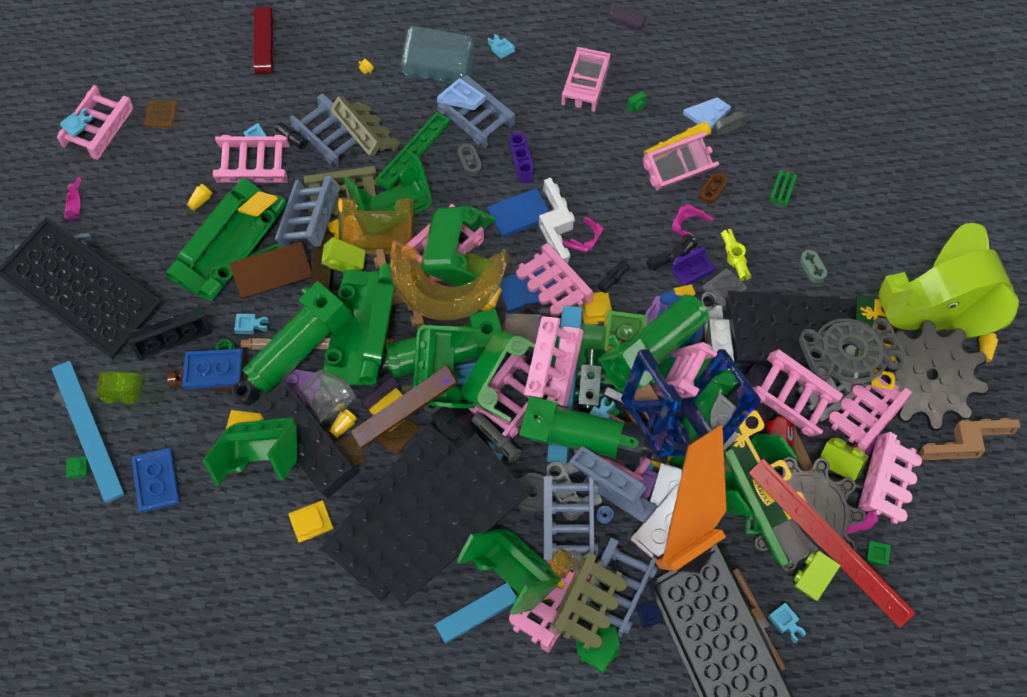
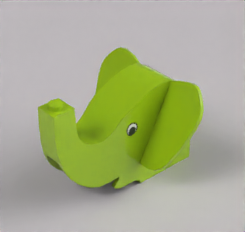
(960, 291)

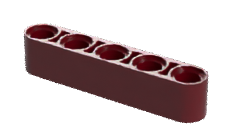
(263, 40)

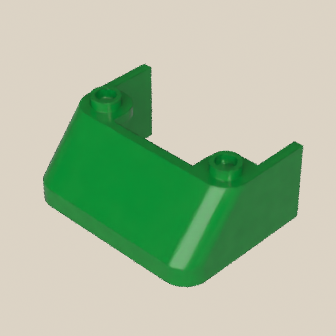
(412, 186)
(442, 239)
(434, 351)
(476, 386)
(251, 442)
(771, 449)
(515, 563)

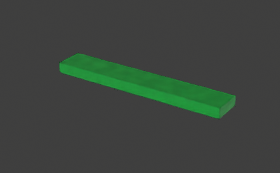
(418, 145)
(754, 505)

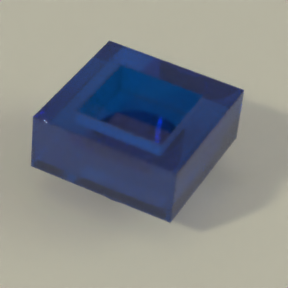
(649, 614)

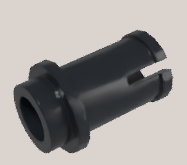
(658, 261)

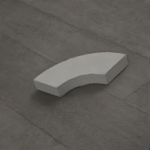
(721, 414)

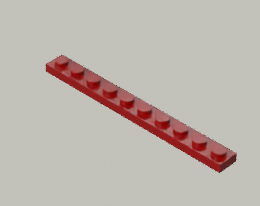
(831, 543)

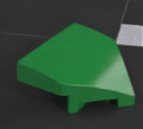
(603, 655)

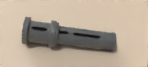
(502, 443)

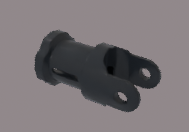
(684, 247)

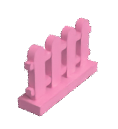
(558, 269)
(868, 419)
(878, 477)
(545, 612)

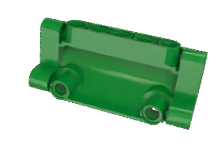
(221, 240)

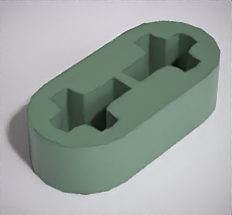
(811, 267)

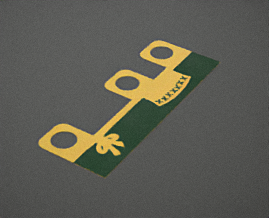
(867, 311)
(748, 460)

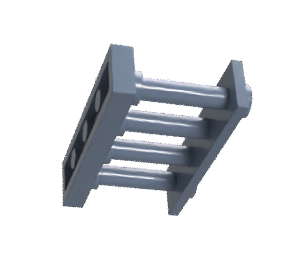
(492, 106)
(324, 107)
(320, 216)
(614, 484)
(552, 528)
(613, 553)

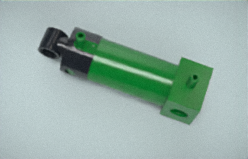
(617, 440)

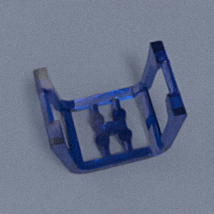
(668, 421)

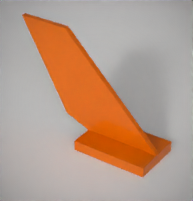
(698, 502)

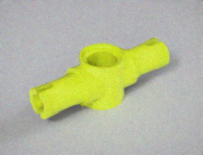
(738, 262)

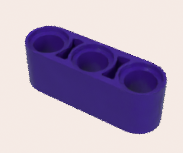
(518, 149)

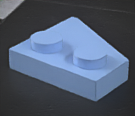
(461, 95)
(708, 111)

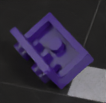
(692, 267)

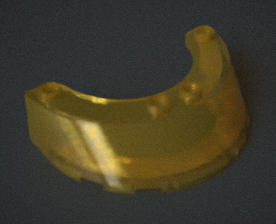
(442, 301)

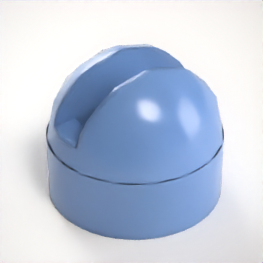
(601, 511)

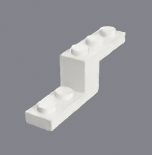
(556, 221)
(718, 332)

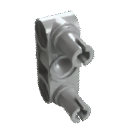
(568, 497)

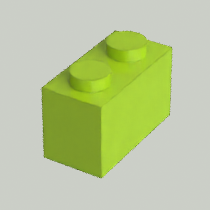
(342, 255)
(844, 458)
(816, 575)

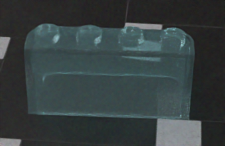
(437, 54)

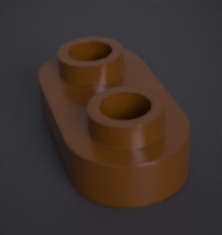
(713, 189)

